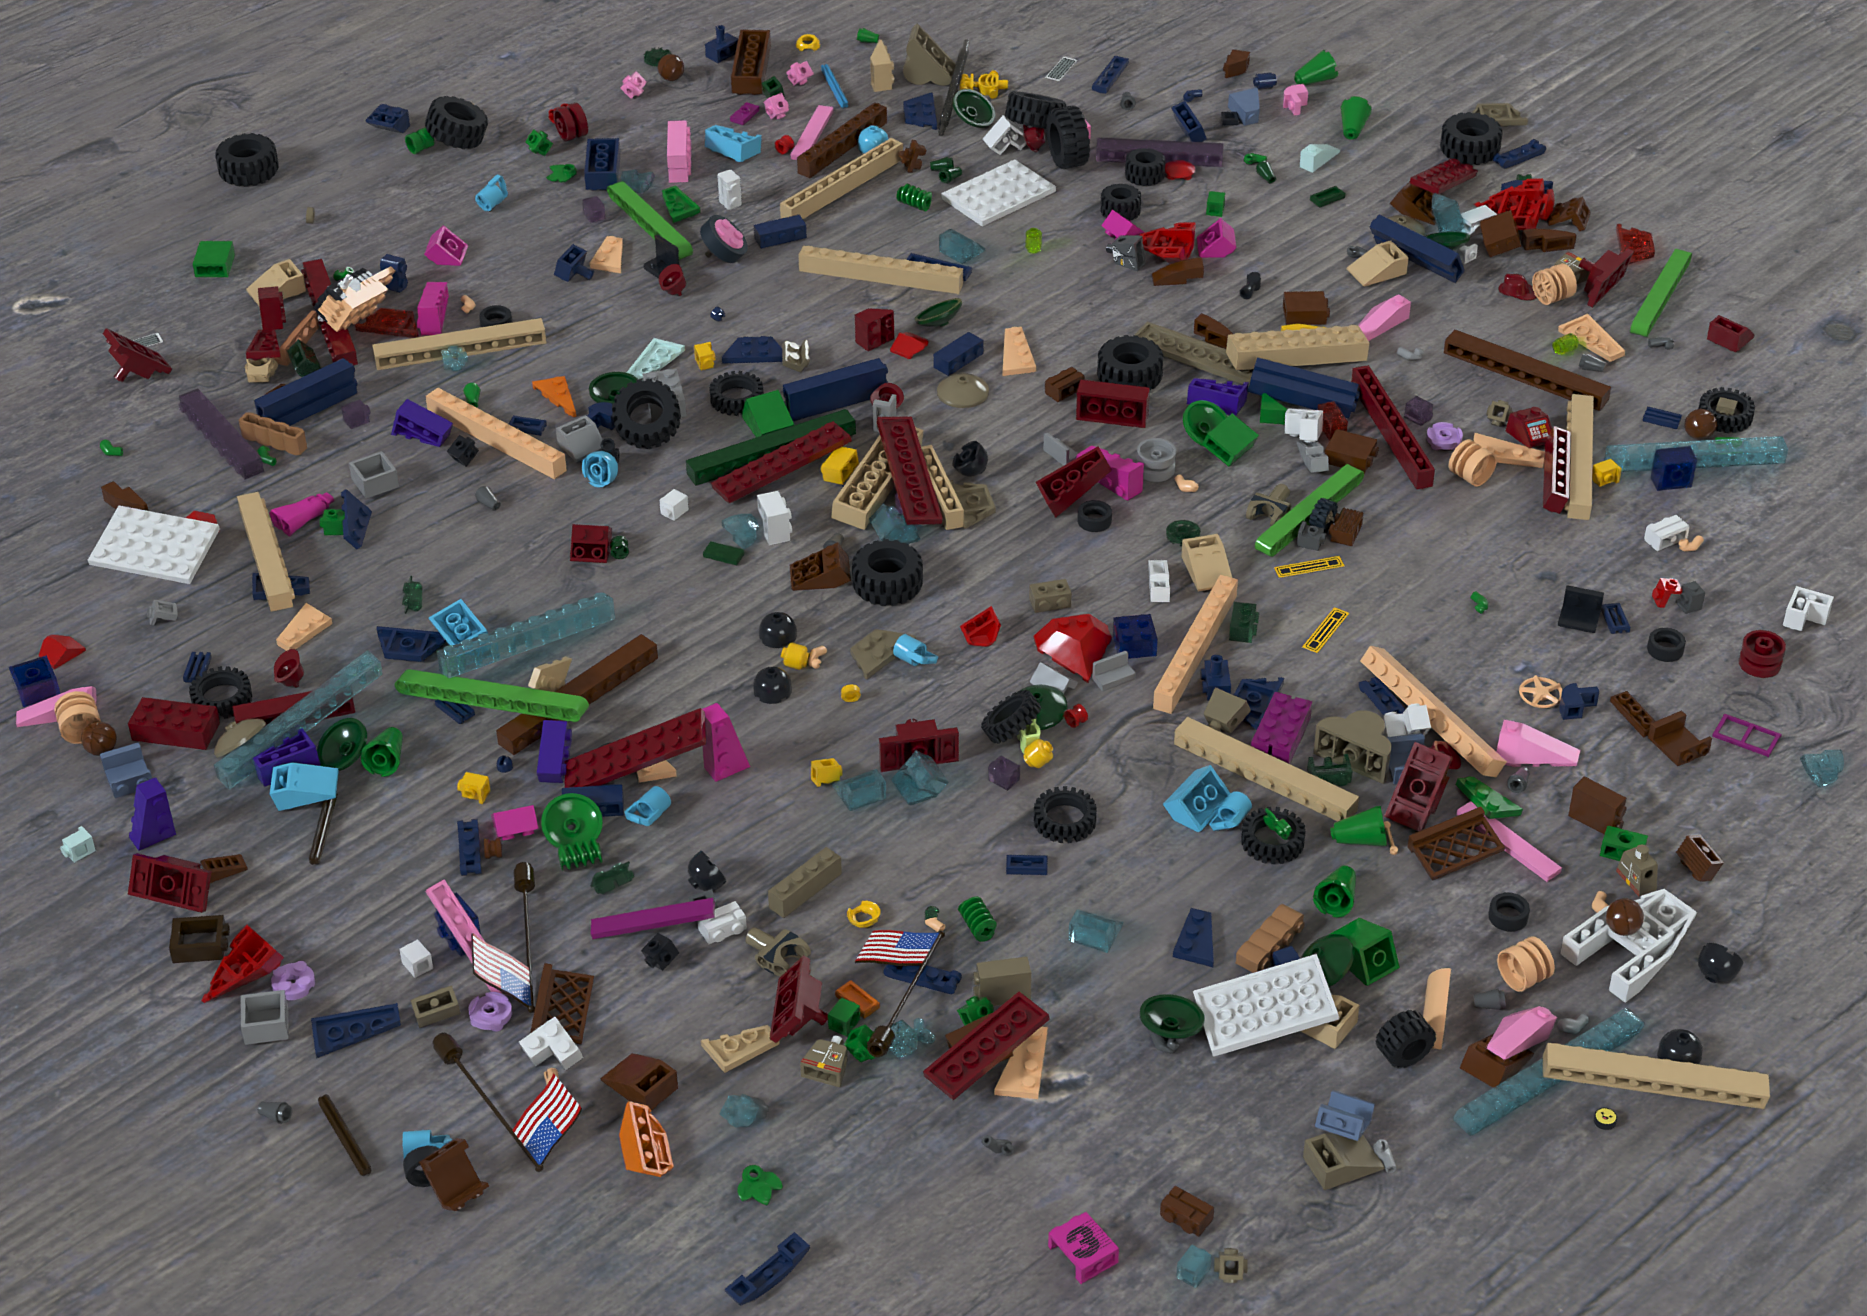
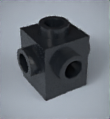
(463, 450)
(659, 952)

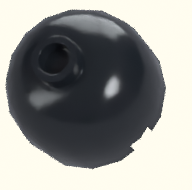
(971, 460)
(777, 630)
(772, 685)
(704, 873)
(1718, 963)
(1680, 1046)

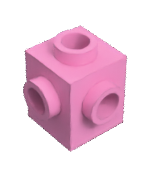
(799, 73)
(633, 85)
(776, 106)

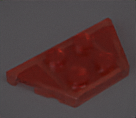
(1637, 241)
(390, 322)

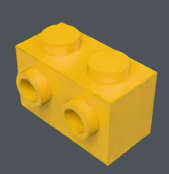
(840, 465)

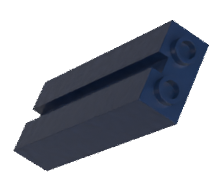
(1419, 248)
(1302, 386)
(834, 389)
(309, 394)

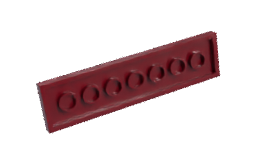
(781, 462)
(909, 470)
(637, 751)

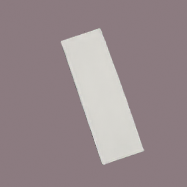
(1159, 581)

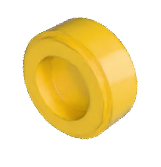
(850, 693)

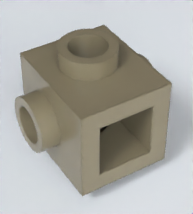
(1497, 407)
(1230, 1275)

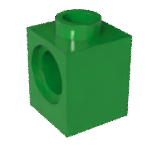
(1215, 203)
(844, 1016)

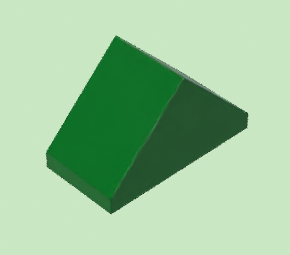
(1272, 411)

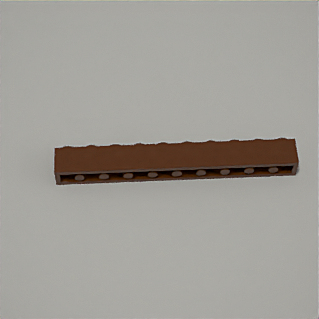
(1524, 368)
(590, 685)

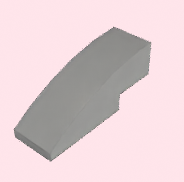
(1313, 456)

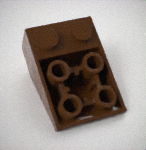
(1414, 203)
(821, 569)
(1490, 1067)
(642, 1080)

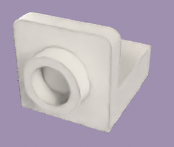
(1467, 253)

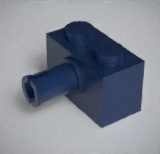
(722, 46)
(572, 263)
(1215, 675)

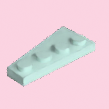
(655, 357)

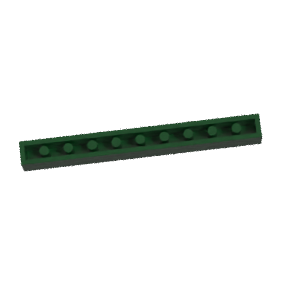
(726, 460)

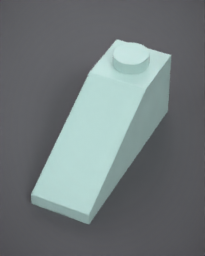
(1316, 155)

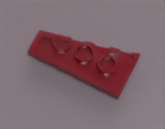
(263, 346)

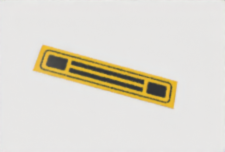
(1309, 566)
(1325, 630)

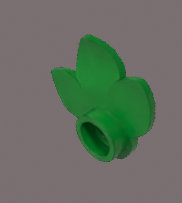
(562, 172)
(1280, 826)
(758, 1187)

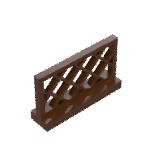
(1447, 830)
(545, 998)

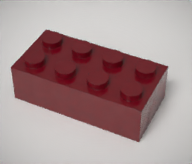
(1112, 403)
(174, 723)

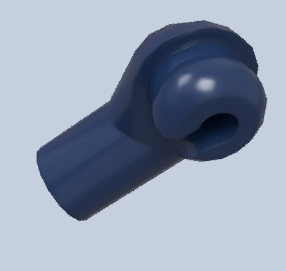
(1191, 94)

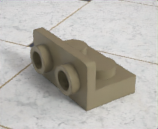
(795, 356)

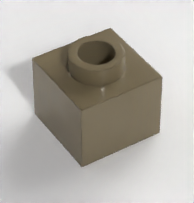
(1726, 407)

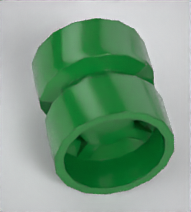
(419, 140)

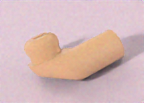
(1186, 485)
(1685, 545)
(1599, 901)

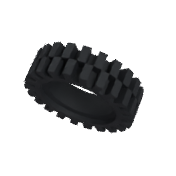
(732, 381)
(1726, 422)
(217, 678)
(1010, 716)
(1067, 798)
(1268, 851)

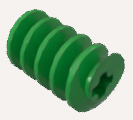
(914, 197)
(579, 853)
(978, 918)

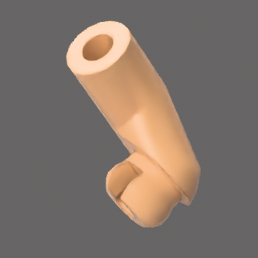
(468, 305)
(815, 653)

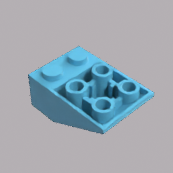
(302, 784)

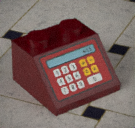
(1529, 426)

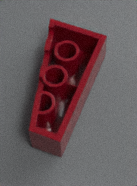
(1073, 480)

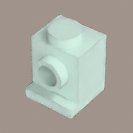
(78, 845)

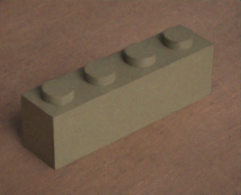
(804, 882)

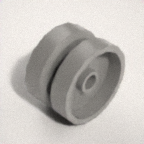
(1158, 459)

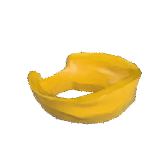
(808, 37)
(866, 907)

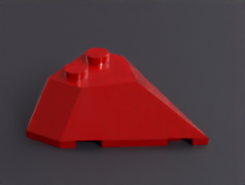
(1523, 201)
(1172, 243)
(1074, 642)
(247, 962)

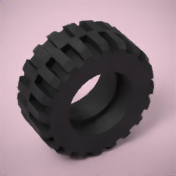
(1031, 108)
(456, 122)
(1068, 137)
(1471, 138)
(247, 159)
(1130, 362)
(639, 394)
(887, 588)

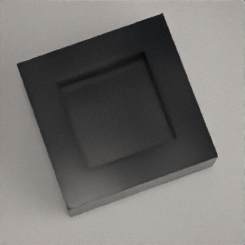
(1229, 118)

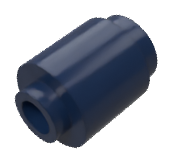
(1265, 80)

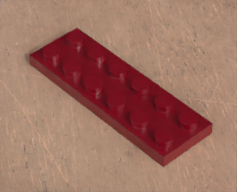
(1444, 176)
(986, 1045)

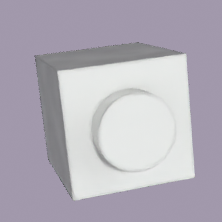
(674, 504)
(416, 958)

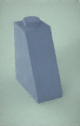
(1246, 105)

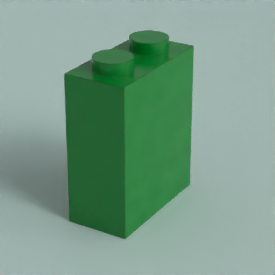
(213, 259)
(1230, 440)

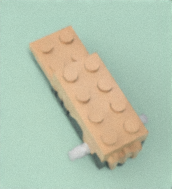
(352, 298)

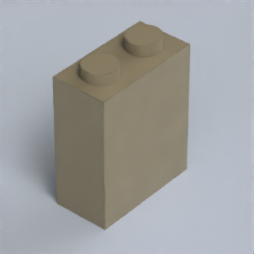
(1002, 979)

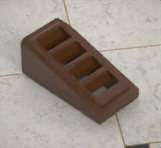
(220, 867)

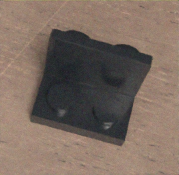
(665, 255)
(1581, 609)

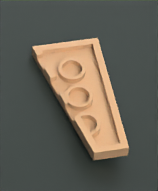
(1593, 337)
(1017, 354)
(1510, 452)
(1024, 1069)

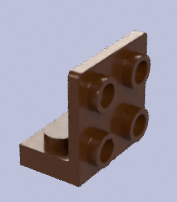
(1573, 209)

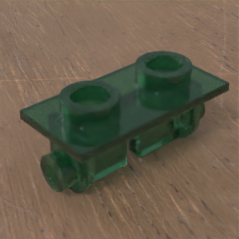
(413, 595)
(604, 880)

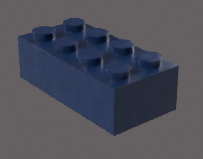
(602, 163)

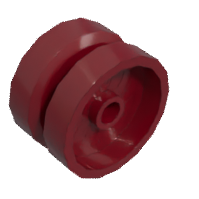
(570, 121)
(1762, 653)

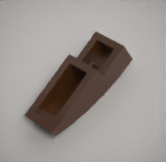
(1547, 240)
(1179, 272)
(1211, 330)
(116, 496)

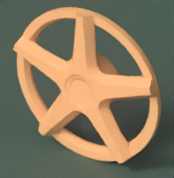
(1540, 692)

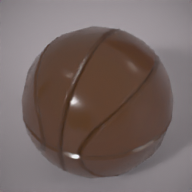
(671, 67)
(1700, 424)
(98, 738)
(1624, 917)

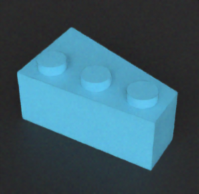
(732, 144)

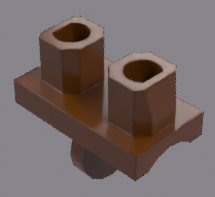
(910, 155)

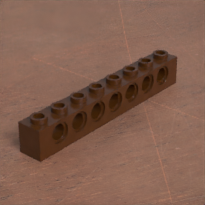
(840, 140)

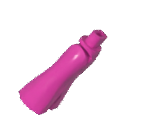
(295, 515)

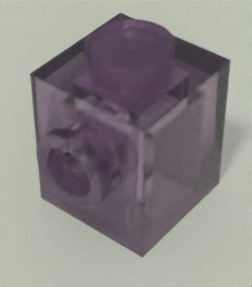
(593, 209)
(1418, 410)
(355, 414)
(1004, 772)

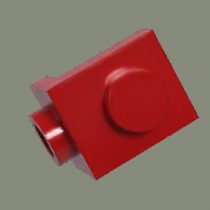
(1664, 589)

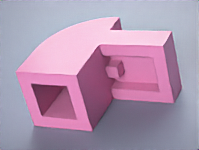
(1295, 97)

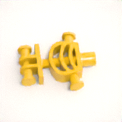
(987, 83)

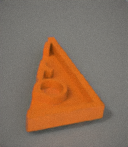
(557, 392)

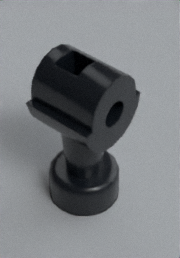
(1253, 284)
(609, 446)

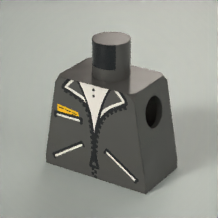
(1128, 251)

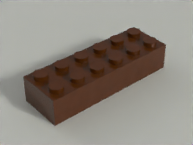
(750, 62)

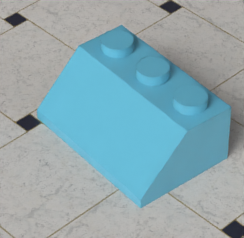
(457, 623)
(1197, 799)

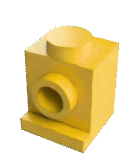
(704, 355)
(1606, 472)
(825, 771)
(474, 786)

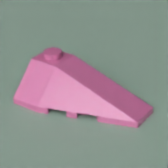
(1385, 316)
(44, 711)
(1526, 745)
(1521, 1031)

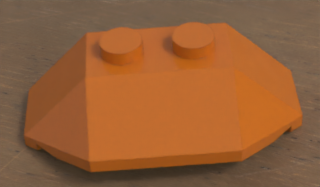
(644, 1142)

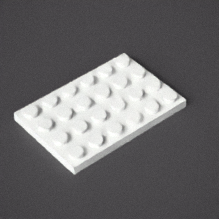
(998, 192)
(154, 544)
(1266, 1005)

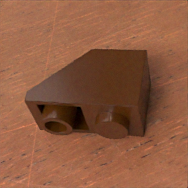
(1236, 63)

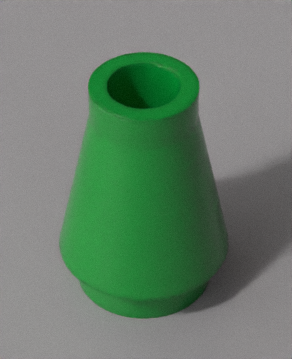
(867, 36)
(472, 394)

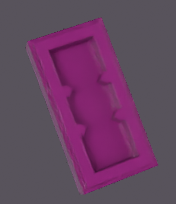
(744, 113)

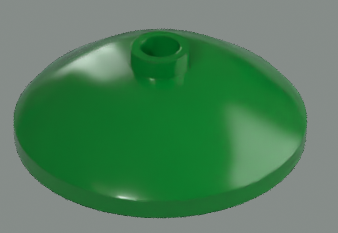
(1201, 418)
(567, 811)

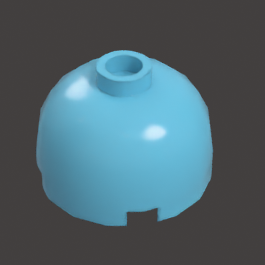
(870, 138)
(600, 468)

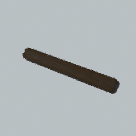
(322, 831)
(344, 1135)

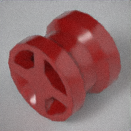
(784, 144)
(1076, 715)

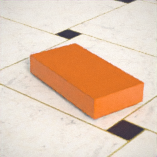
(852, 992)

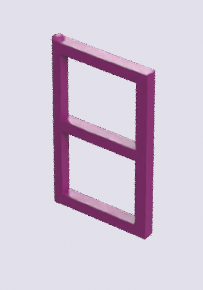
(1751, 726)

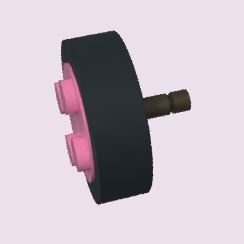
(723, 239)

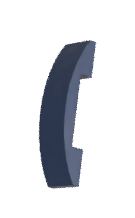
(770, 1272)

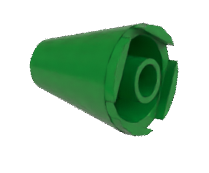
(1317, 69)
(1354, 116)
(383, 752)
(1361, 829)
(1336, 892)

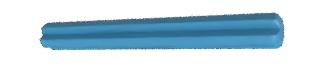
(835, 87)

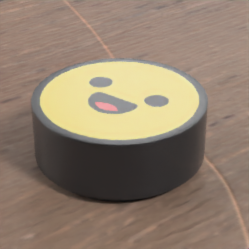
(1605, 1118)

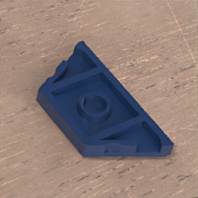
(920, 111)
(753, 350)
(408, 643)
(1258, 696)

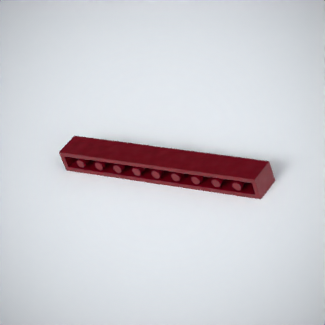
(340, 342)
(1393, 428)

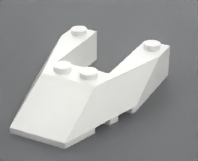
(1654, 944)

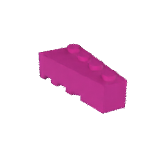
(432, 308)
(1125, 477)
(723, 750)

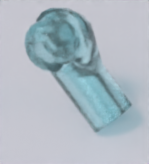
(925, 1035)

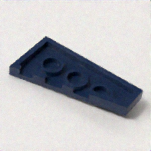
(348, 1028)

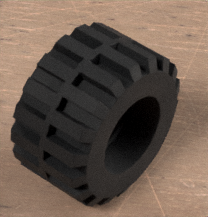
(1145, 167)
(1122, 199)
(1405, 1039)

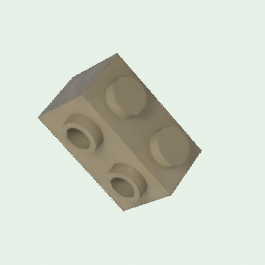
(1050, 595)
(435, 1006)

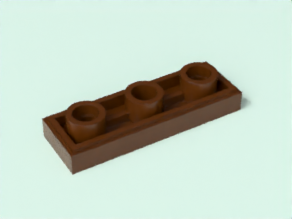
(1633, 712)

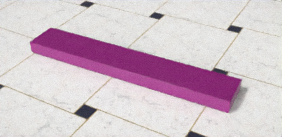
(652, 918)

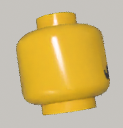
(795, 656)
(1038, 753)

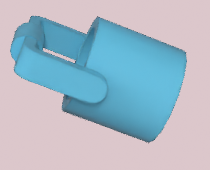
(491, 194)
(913, 651)
(649, 806)
(1231, 811)
(421, 1138)

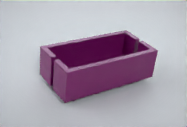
(1283, 726)

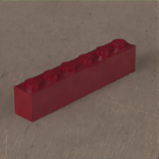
(1556, 470)
(272, 708)

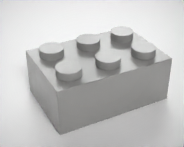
(672, 379)

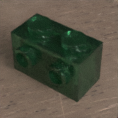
(303, 358)
(1243, 622)

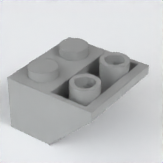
(579, 438)

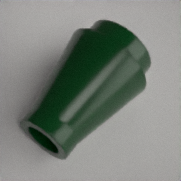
(942, 163)
(1265, 171)
(947, 175)

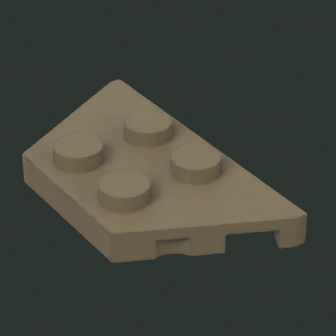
(1501, 112)
(975, 502)
(875, 651)

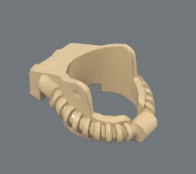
(260, 373)

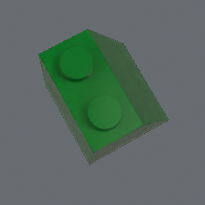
(766, 413)
(1373, 950)

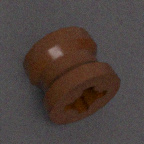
(493, 848)

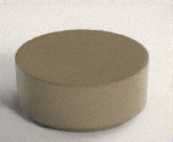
(310, 215)

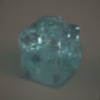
(449, 363)
(905, 1039)
(739, 1110)

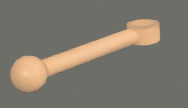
(1393, 849)

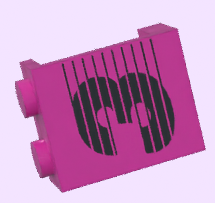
(1085, 1246)

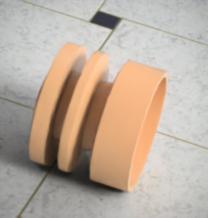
(1554, 284)
(1472, 462)
(74, 713)
(1526, 963)

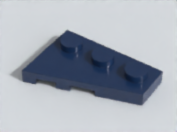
(356, 519)
(300, 585)
(1196, 939)

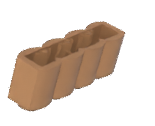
(273, 433)
(1272, 936)

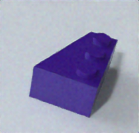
(1226, 396)
(420, 423)
(294, 750)
(553, 751)
(152, 815)

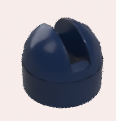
(717, 313)
(507, 764)

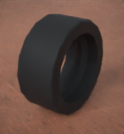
(493, 312)
(1094, 524)
(1666, 635)
(1513, 901)
(417, 1177)

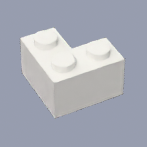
(1003, 134)
(1304, 423)
(775, 517)
(1807, 606)
(1412, 721)
(551, 1040)

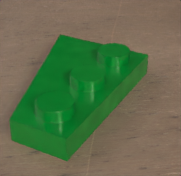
(679, 204)
(1483, 796)

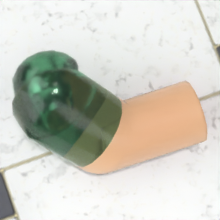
(931, 919)

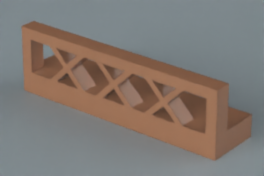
(303, 332)

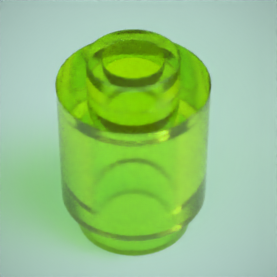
(1033, 240)
(1565, 344)

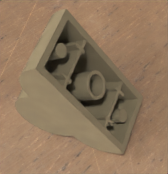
(926, 60)
(1359, 737)

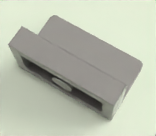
(883, 409)
(1058, 449)
(1112, 671)
(1049, 676)

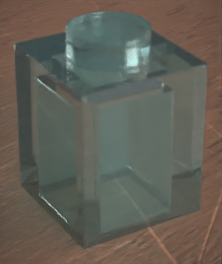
(1194, 1266)

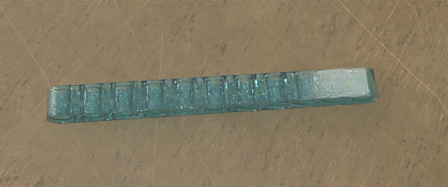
(1530, 1081)

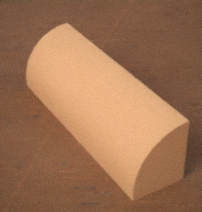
(1436, 1002)

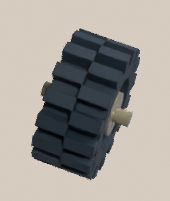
(1323, 514)

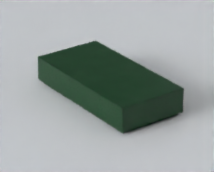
(1327, 196)
(723, 553)

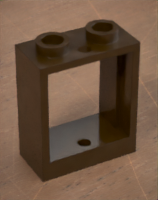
(198, 951)

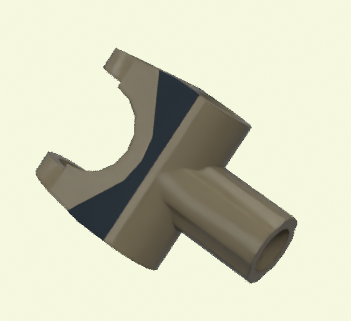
(1270, 506)
(775, 950)

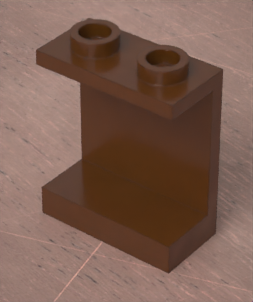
(1677, 740)
(453, 1175)

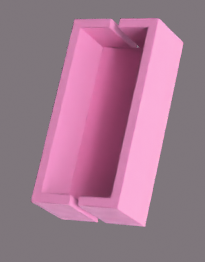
(678, 151)

